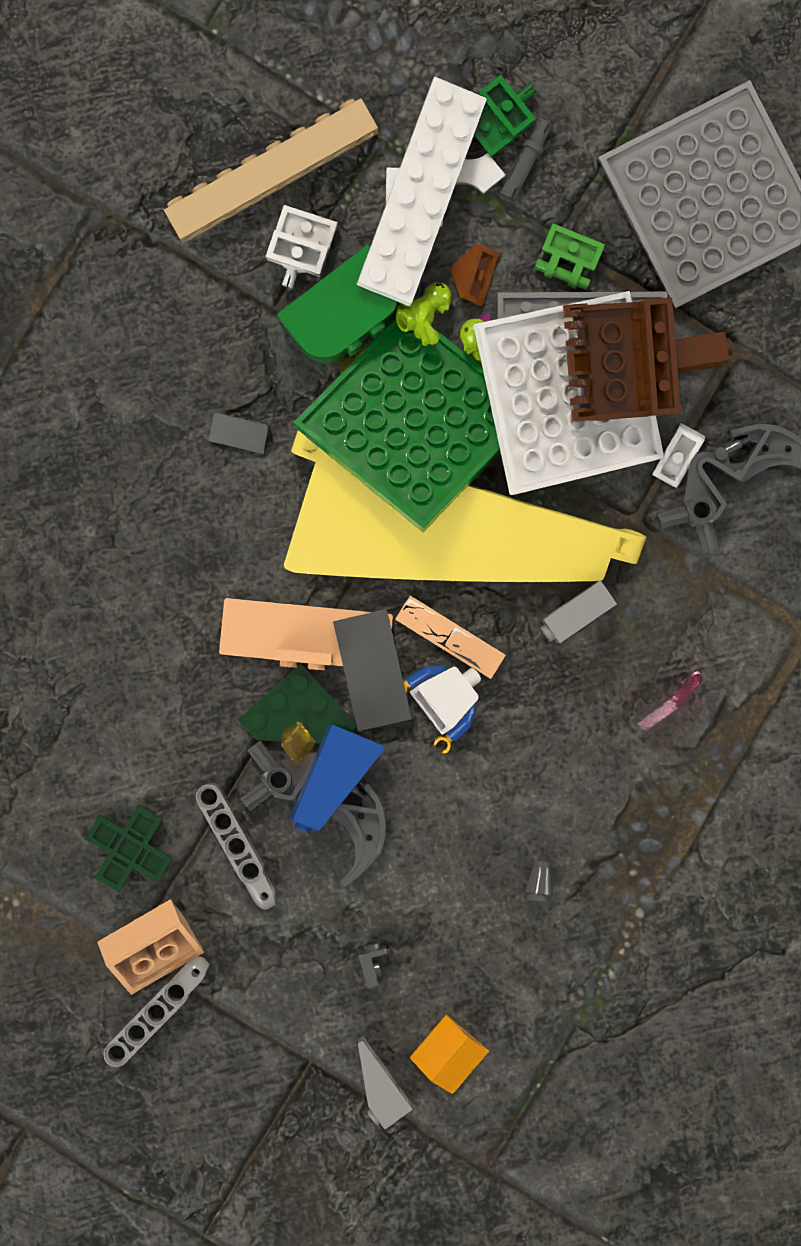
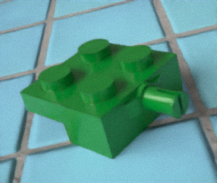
(503, 115)

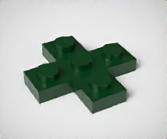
(128, 848)

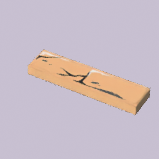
(450, 637)

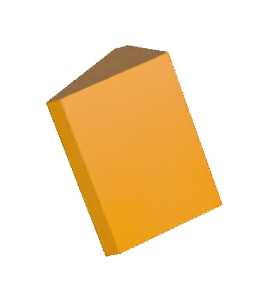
(448, 1055)

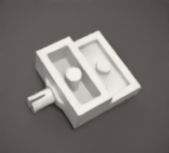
(301, 243)

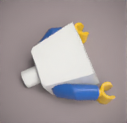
(445, 698)

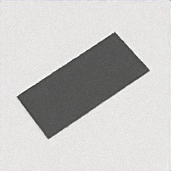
(372, 670)

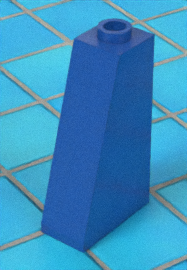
(332, 776)

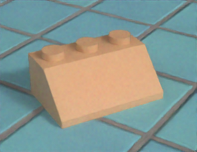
(150, 947)

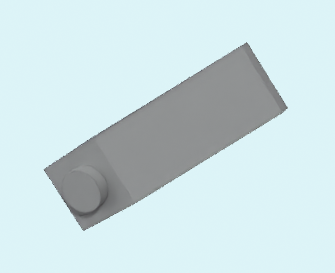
(383, 1093)

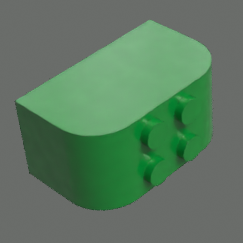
(338, 314)

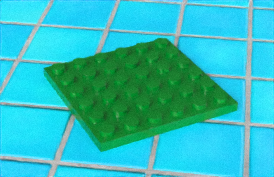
(407, 423)

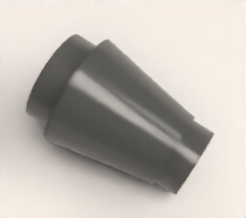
(539, 883)

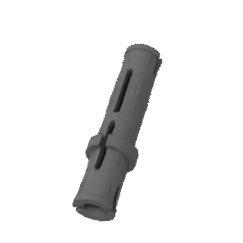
(526, 159)

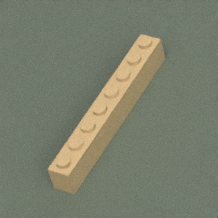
(271, 170)

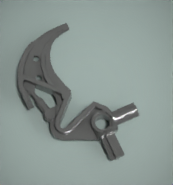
(701, 489)
(346, 813)

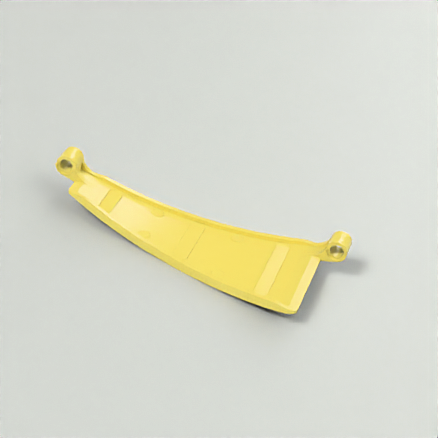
(477, 538)

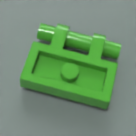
(572, 248)

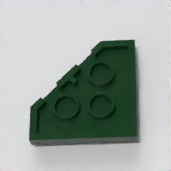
(292, 701)

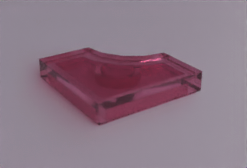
(671, 702)

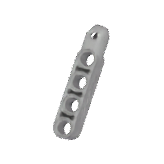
(254, 885)
(188, 980)

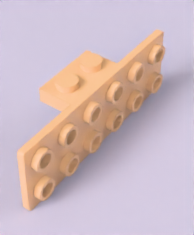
(283, 632)

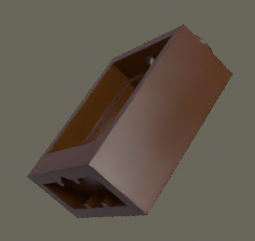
(702, 351)

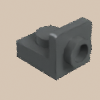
(371, 969)

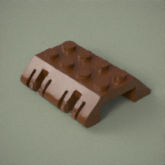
(623, 360)

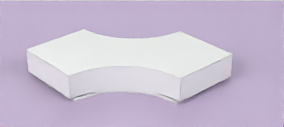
(480, 173)

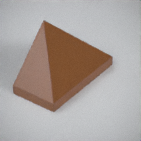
(474, 272)

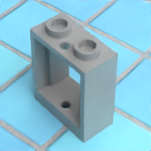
(577, 612)

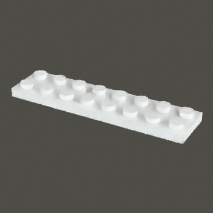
(421, 191)

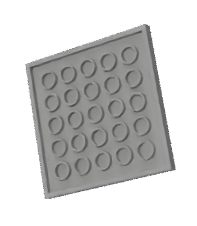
(709, 193)

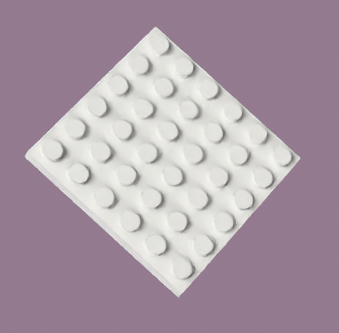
(532, 408)

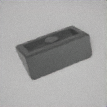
(239, 433)

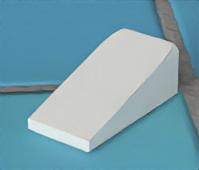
(678, 455)

